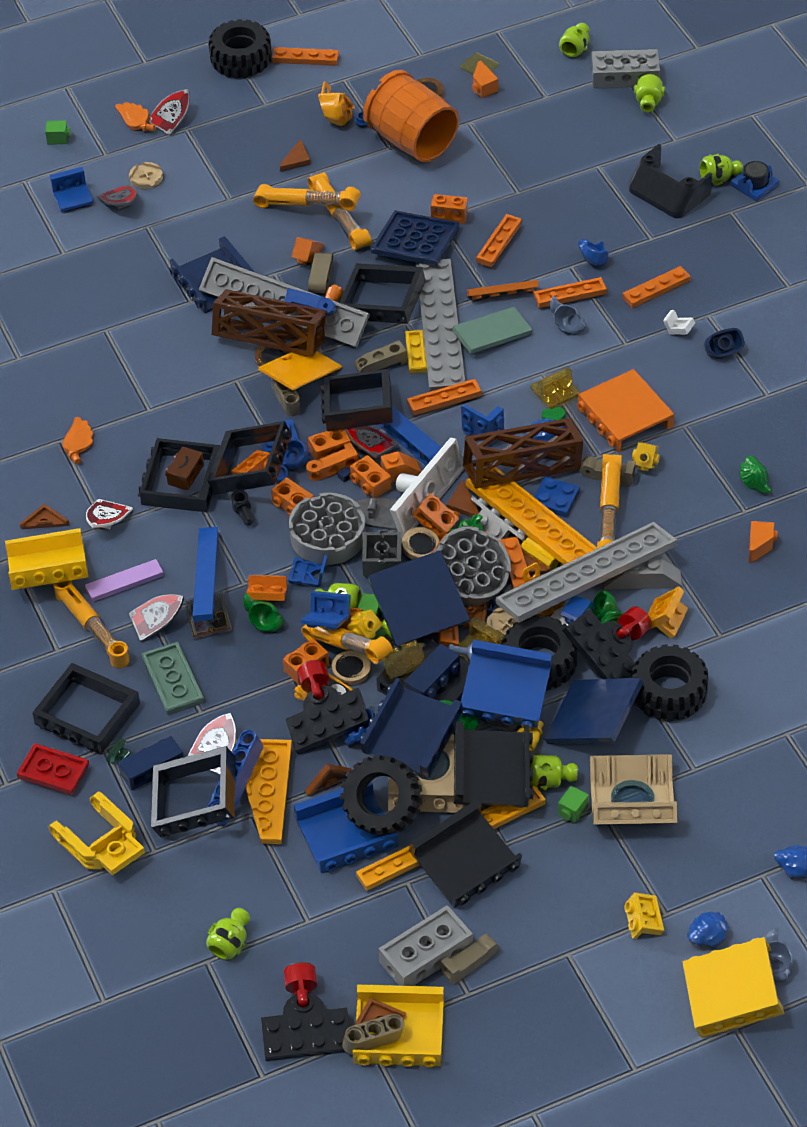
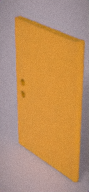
(298, 370)

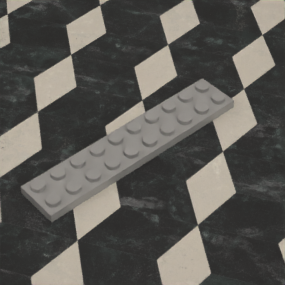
(438, 318)
(344, 325)
(586, 572)

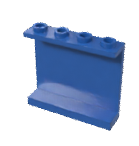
(506, 684)
(333, 837)

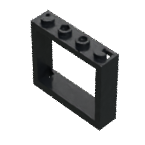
(386, 274)
(361, 416)
(223, 483)
(176, 501)
(99, 684)
(186, 766)

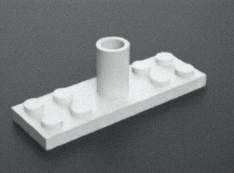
(434, 479)

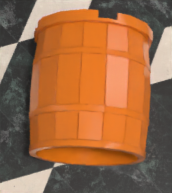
(411, 116)

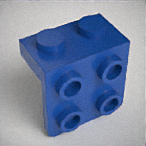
(70, 189)
(477, 423)
(328, 610)

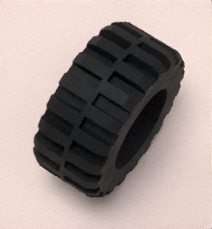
(226, 51)
(545, 634)
(676, 663)
(355, 789)

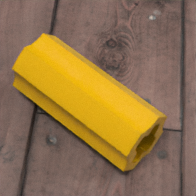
(538, 553)

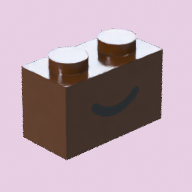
(184, 468)

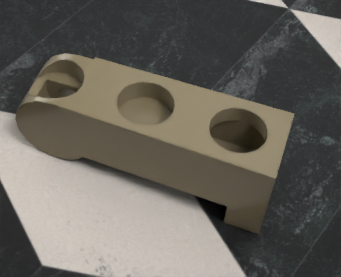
(382, 357)
(592, 468)
(469, 959)

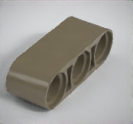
(320, 273)
(287, 398)
(379, 1026)

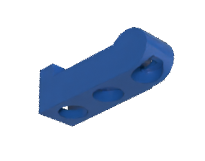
(310, 300)

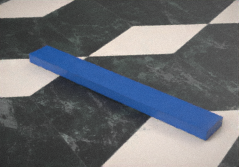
(205, 574)

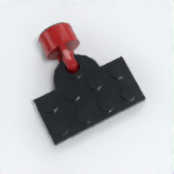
(608, 644)
(325, 711)
(305, 1023)

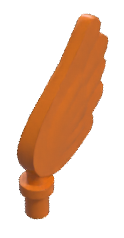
(135, 116)
(78, 439)

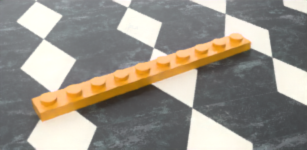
(404, 861)

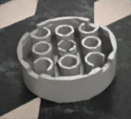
(327, 526)
(476, 564)

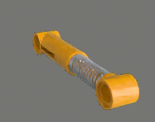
(267, 196)
(357, 237)
(609, 497)
(91, 621)
(345, 639)

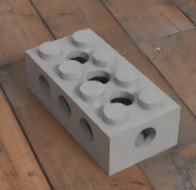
(623, 67)
(421, 948)

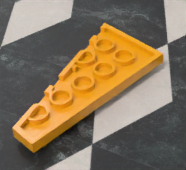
(269, 788)

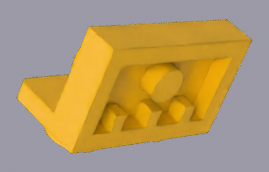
(643, 915)

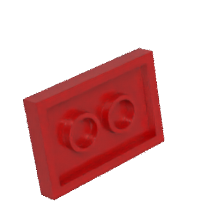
(53, 769)

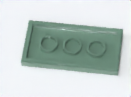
(492, 330)
(172, 678)

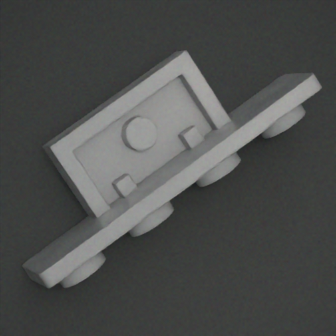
(494, 524)

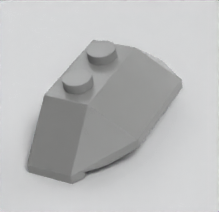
(651, 574)

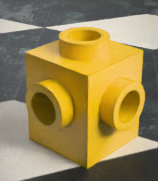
(652, 456)
(365, 624)

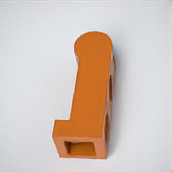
(332, 463)

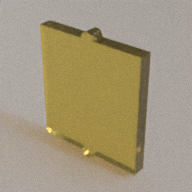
(471, 63)

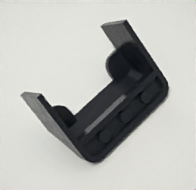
(665, 192)

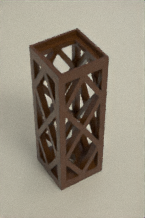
(233, 302)
(566, 442)

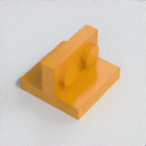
(668, 612)

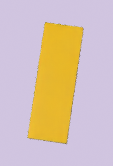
(416, 351)

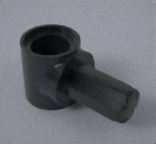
(242, 508)

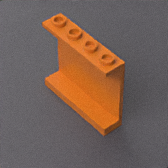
(624, 408)

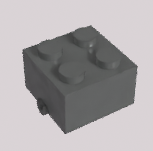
(381, 551)

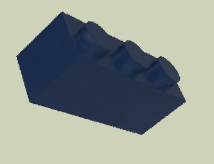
(434, 672)
(138, 768)

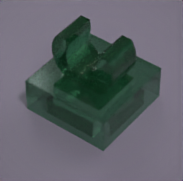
(118, 751)

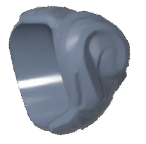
(567, 317)
(779, 956)

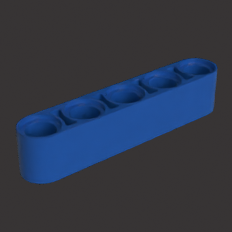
(411, 437)
(246, 756)

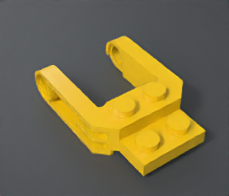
(111, 850)

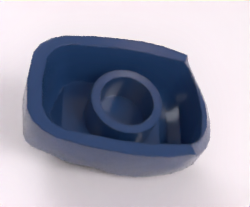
(724, 342)

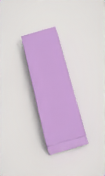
(124, 580)

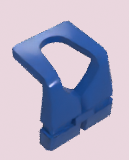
(302, 572)

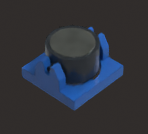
(754, 179)

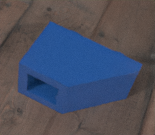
(576, 607)

